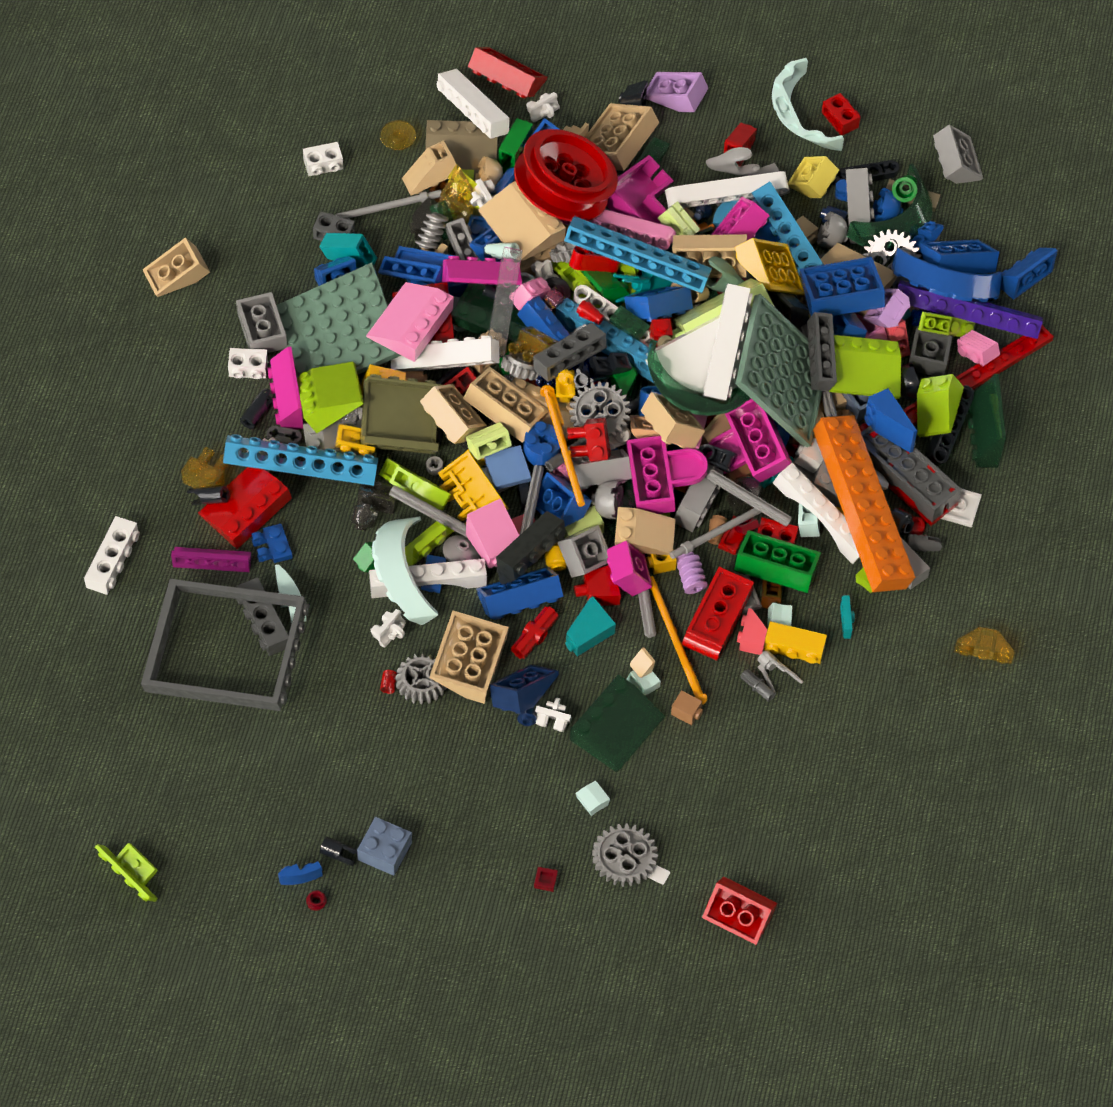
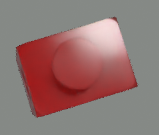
(600, 586)

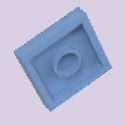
(507, 468)

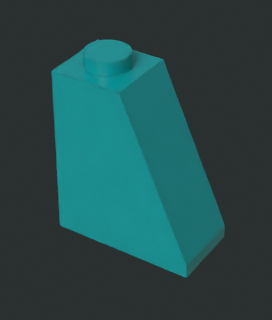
(352, 245)
(589, 628)

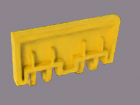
(472, 485)

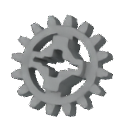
(562, 252)

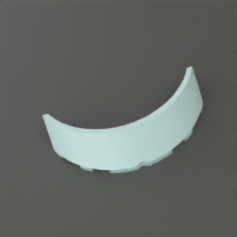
(781, 102)
(394, 572)

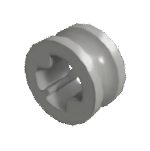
(434, 460)

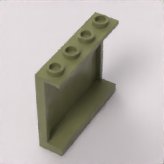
(395, 415)

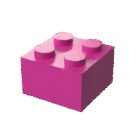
(628, 568)

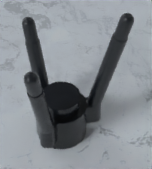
(583, 378)

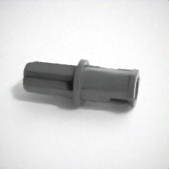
(758, 685)

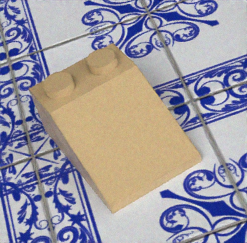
(176, 268)
(645, 530)

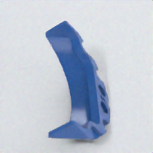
(946, 281)

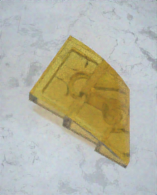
(458, 195)

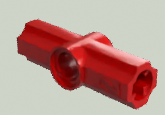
(534, 632)

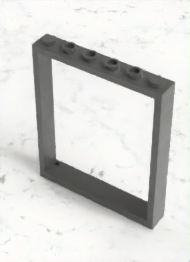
(215, 695)

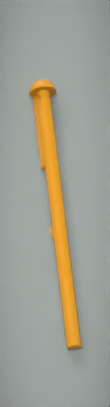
(548, 392)
(677, 643)

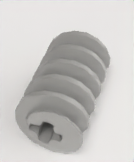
(432, 231)

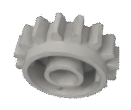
(518, 367)

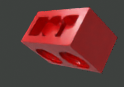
(841, 114)
(777, 530)

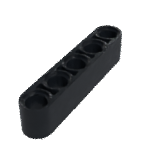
(936, 446)

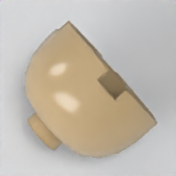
(489, 170)

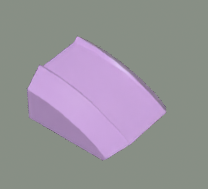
(895, 307)

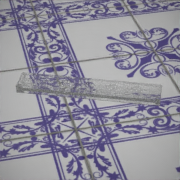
(505, 296)

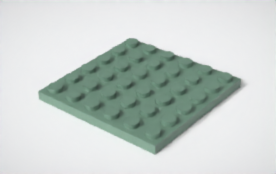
(333, 322)
(777, 371)

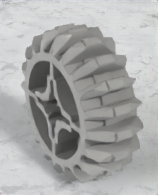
(423, 687)

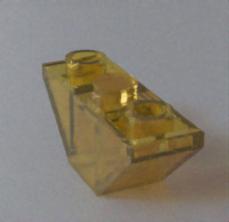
(985, 645)

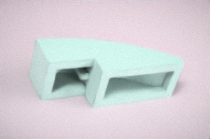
(286, 586)

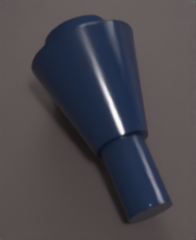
(702, 212)
(528, 718)

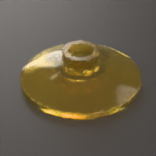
(395, 130)

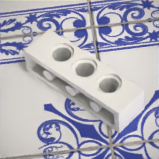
(104, 581)

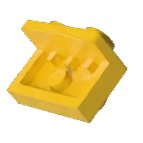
(349, 440)

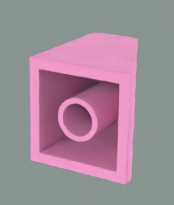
(490, 531)

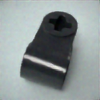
(720, 457)

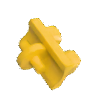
(565, 385)

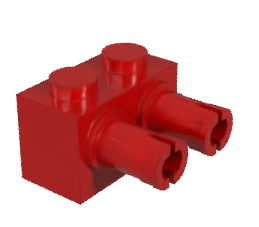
(597, 438)

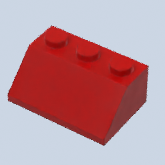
(739, 910)

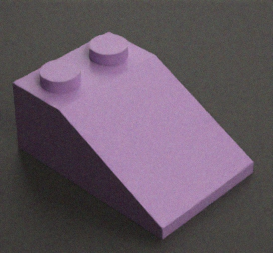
(677, 90)

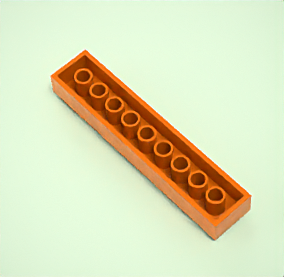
(863, 503)

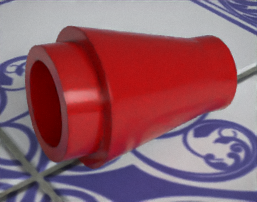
(590, 312)

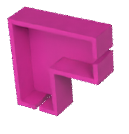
(638, 193)

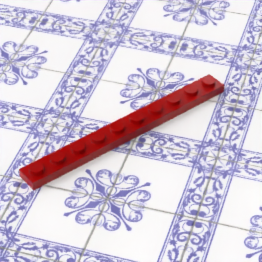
(1008, 356)

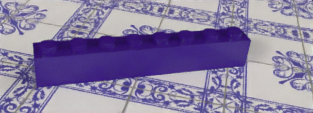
(974, 311)

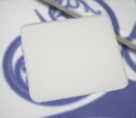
(659, 875)

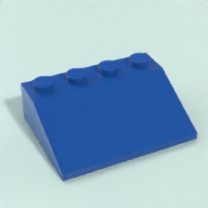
(843, 287)

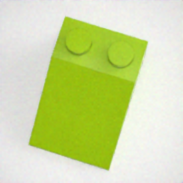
(937, 404)

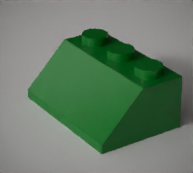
(607, 285)

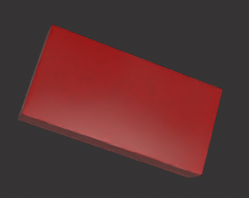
(731, 540)

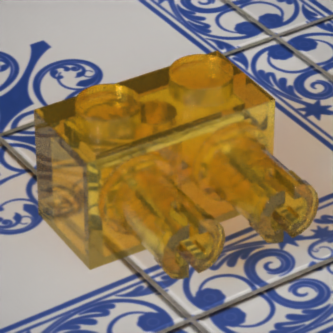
(530, 343)
(199, 473)

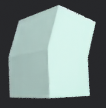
(779, 614)
(645, 684)
(593, 797)

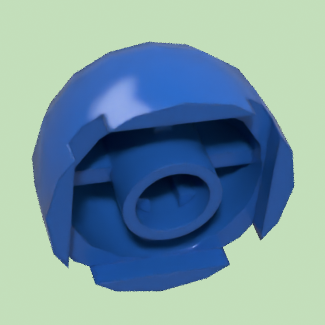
(887, 206)

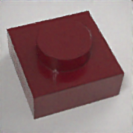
(750, 525)
(545, 879)

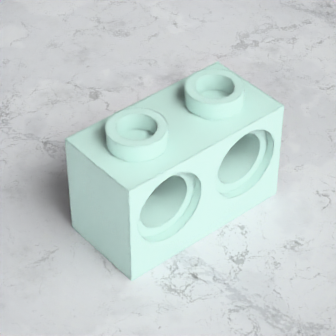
(808, 523)

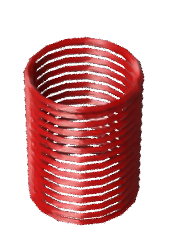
(389, 679)

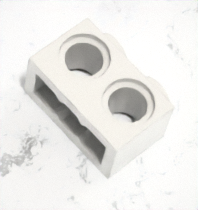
(323, 159)
(247, 359)

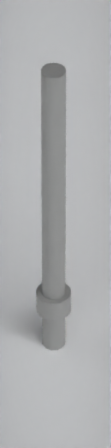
(392, 204)
(689, 546)

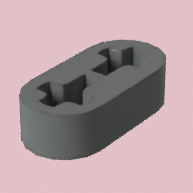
(284, 435)

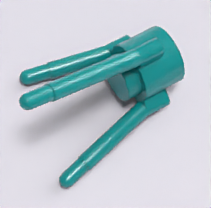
(638, 283)

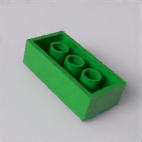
(777, 561)

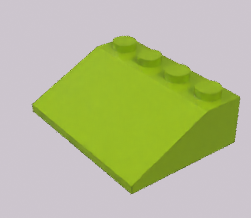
(867, 366)
(329, 394)

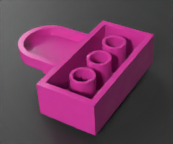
(754, 441)
(658, 471)

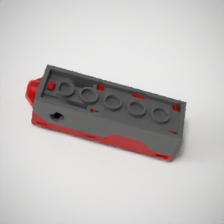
(912, 477)

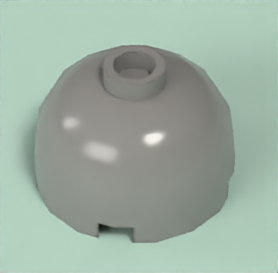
(832, 231)
(608, 499)

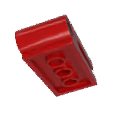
(712, 629)

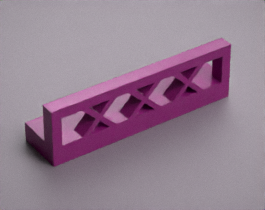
(211, 559)

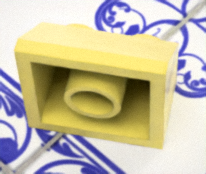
(813, 176)

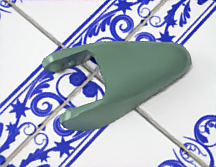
(729, 275)

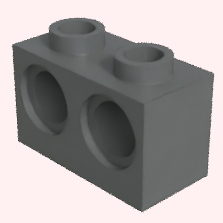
(332, 224)

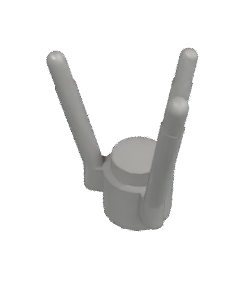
(770, 662)

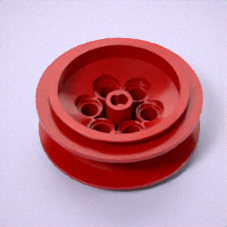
(565, 175)

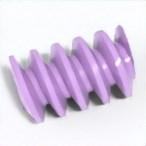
(691, 573)

